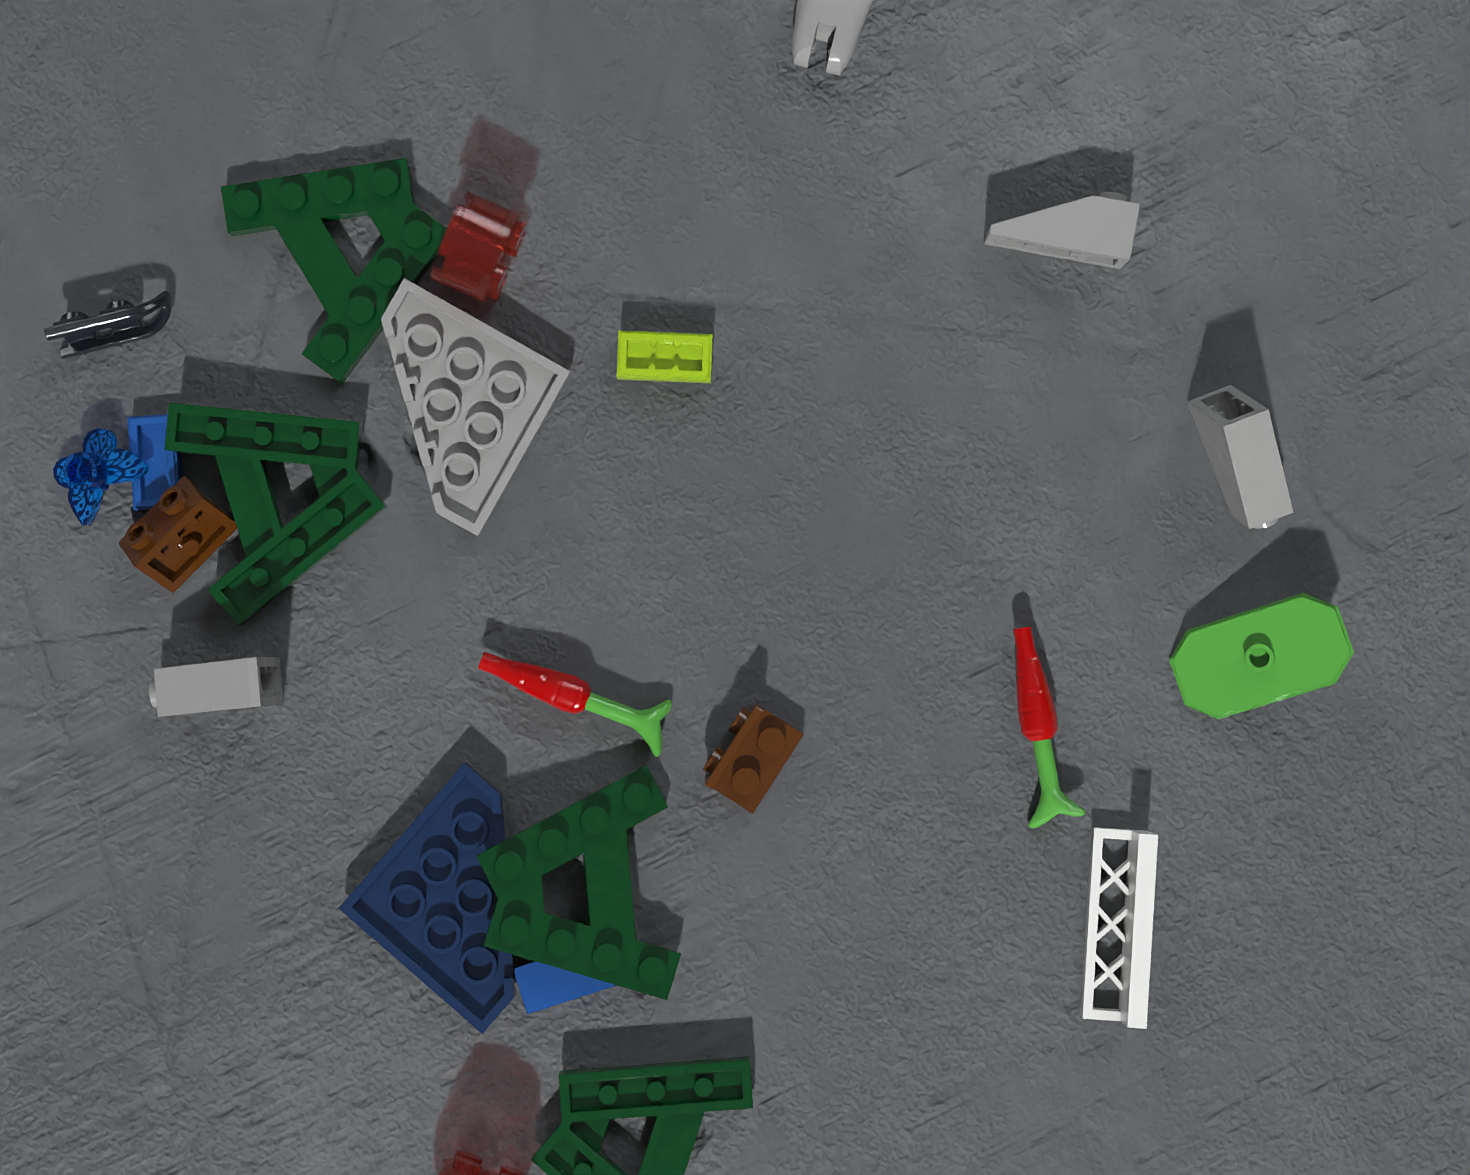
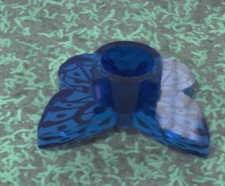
(95, 469)

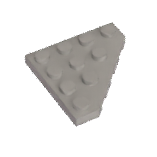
(469, 400)

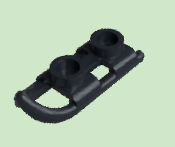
(119, 316)

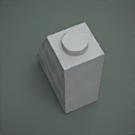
(1243, 455)
(217, 686)

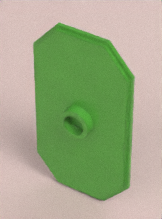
(1261, 656)

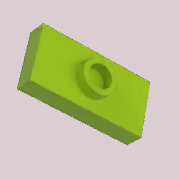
(664, 356)

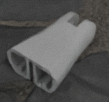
(830, 22)

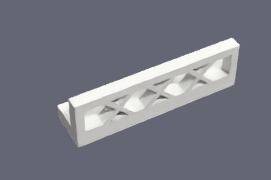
(1137, 926)

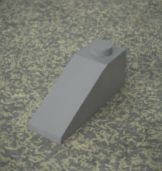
(1084, 230)

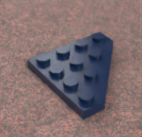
(435, 902)

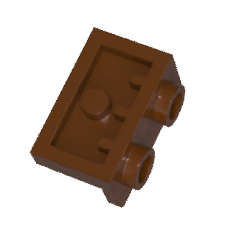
(177, 535)
(752, 758)

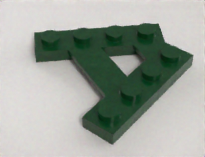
(298, 211)
(277, 552)
(607, 945)
(670, 1090)

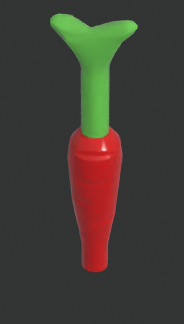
(574, 695)
(1039, 725)

